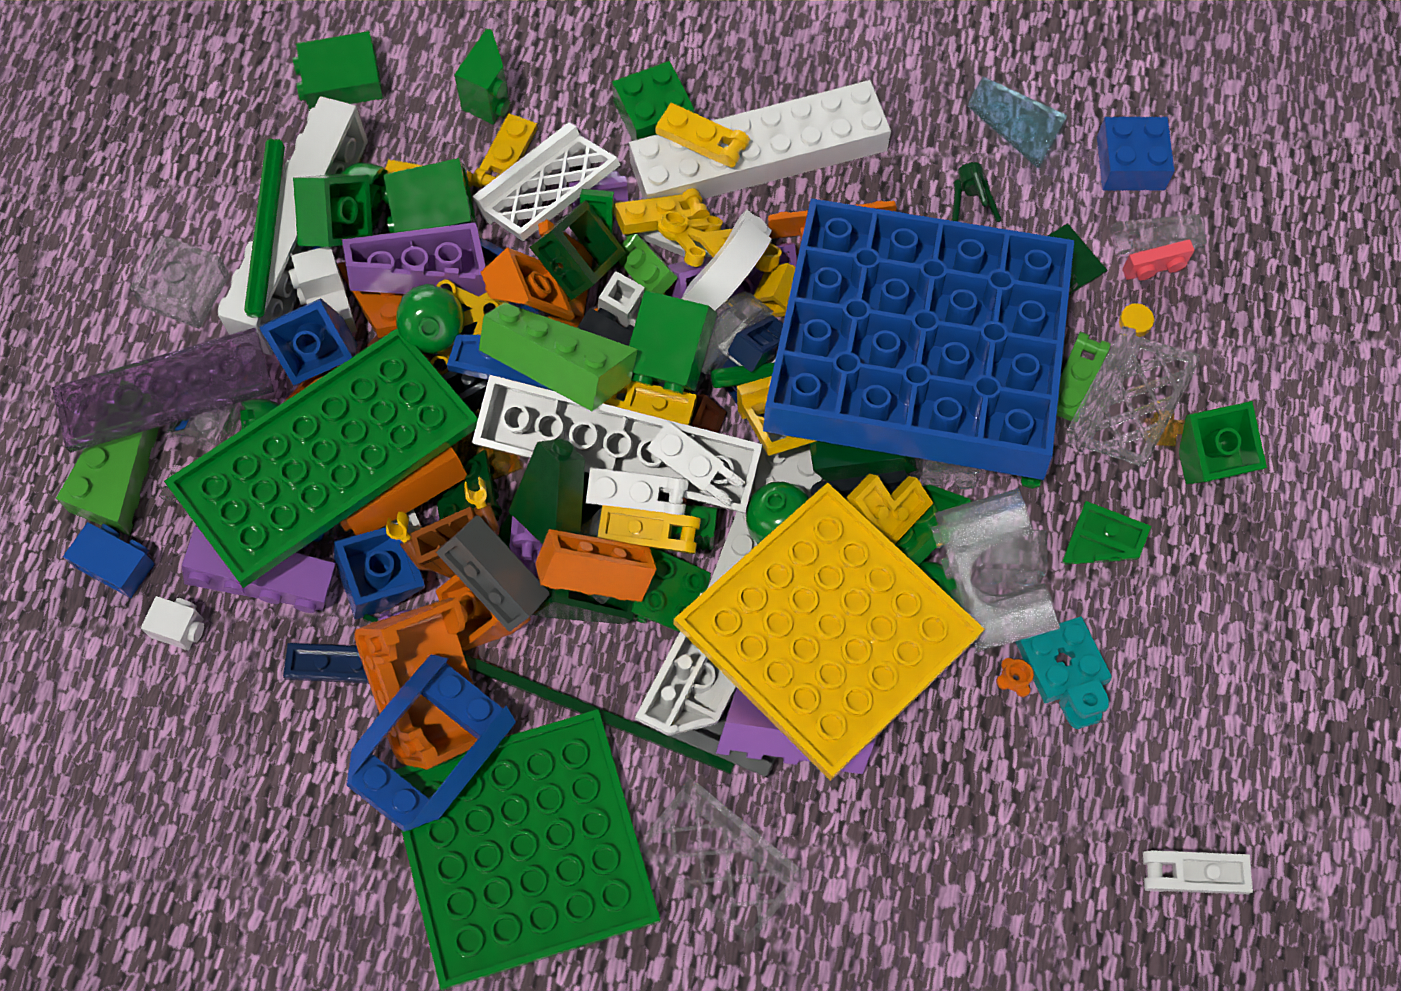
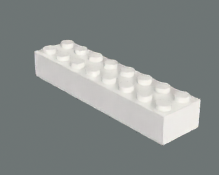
(783, 143)
(327, 147)
(608, 438)

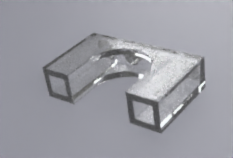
(965, 535)

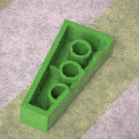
(558, 355)
(109, 480)

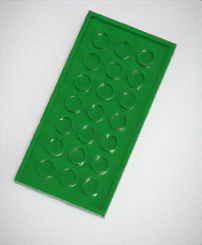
(321, 456)

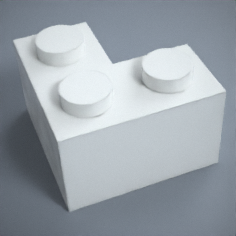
(319, 277)

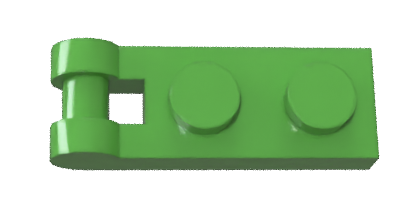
(645, 265)
(1079, 374)

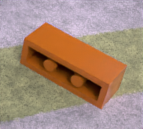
(595, 566)

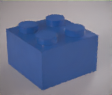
(1135, 153)

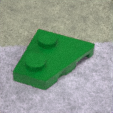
(1104, 537)

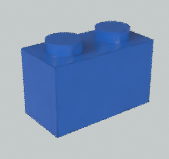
(109, 559)

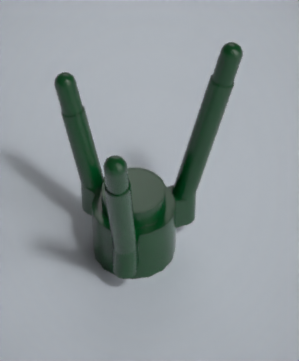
(973, 183)

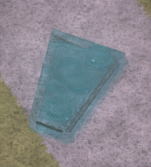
(1017, 118)

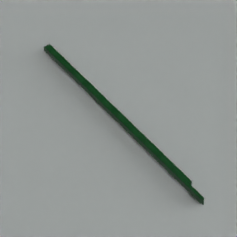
(581, 707)

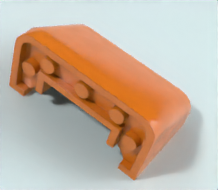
(392, 654)

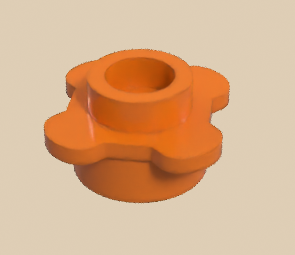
(1019, 668)

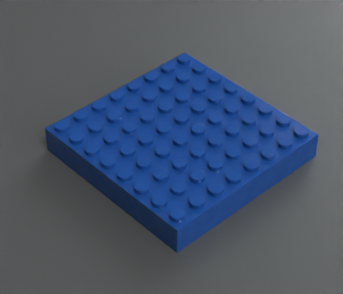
(923, 339)

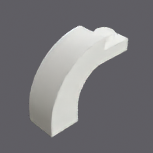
(731, 263)

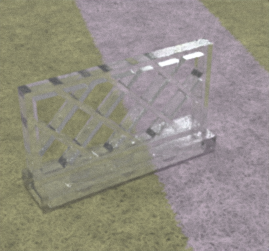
(1104, 393)
(743, 836)

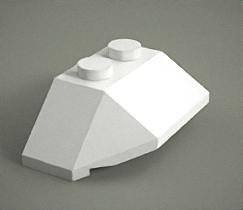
(686, 692)

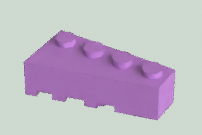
(416, 258)
(295, 581)
(755, 734)

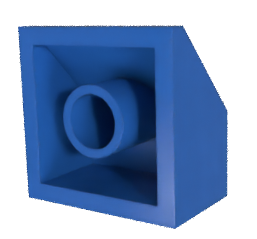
(310, 340)
(375, 572)

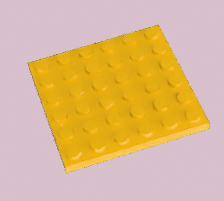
(828, 629)

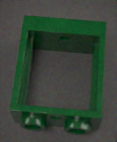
(555, 248)

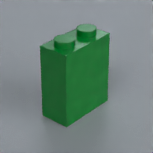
(338, 69)
(428, 197)
(671, 341)

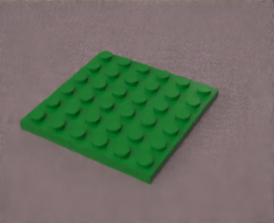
(528, 854)

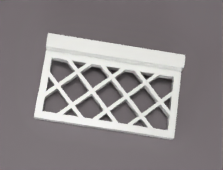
(537, 171)

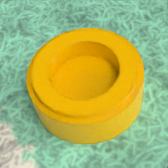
(1137, 317)

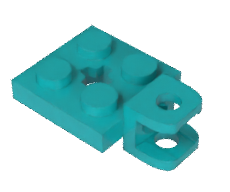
(1075, 685)

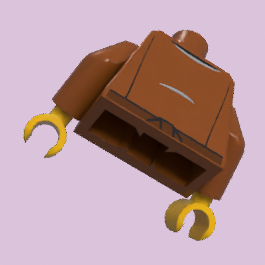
(424, 543)

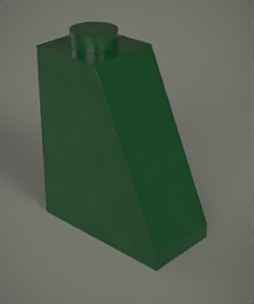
(844, 462)
(551, 490)

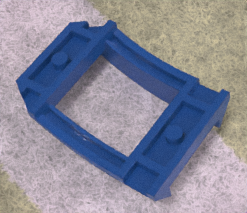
(463, 704)

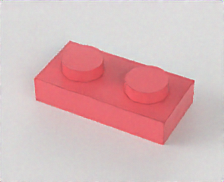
(1149, 262)

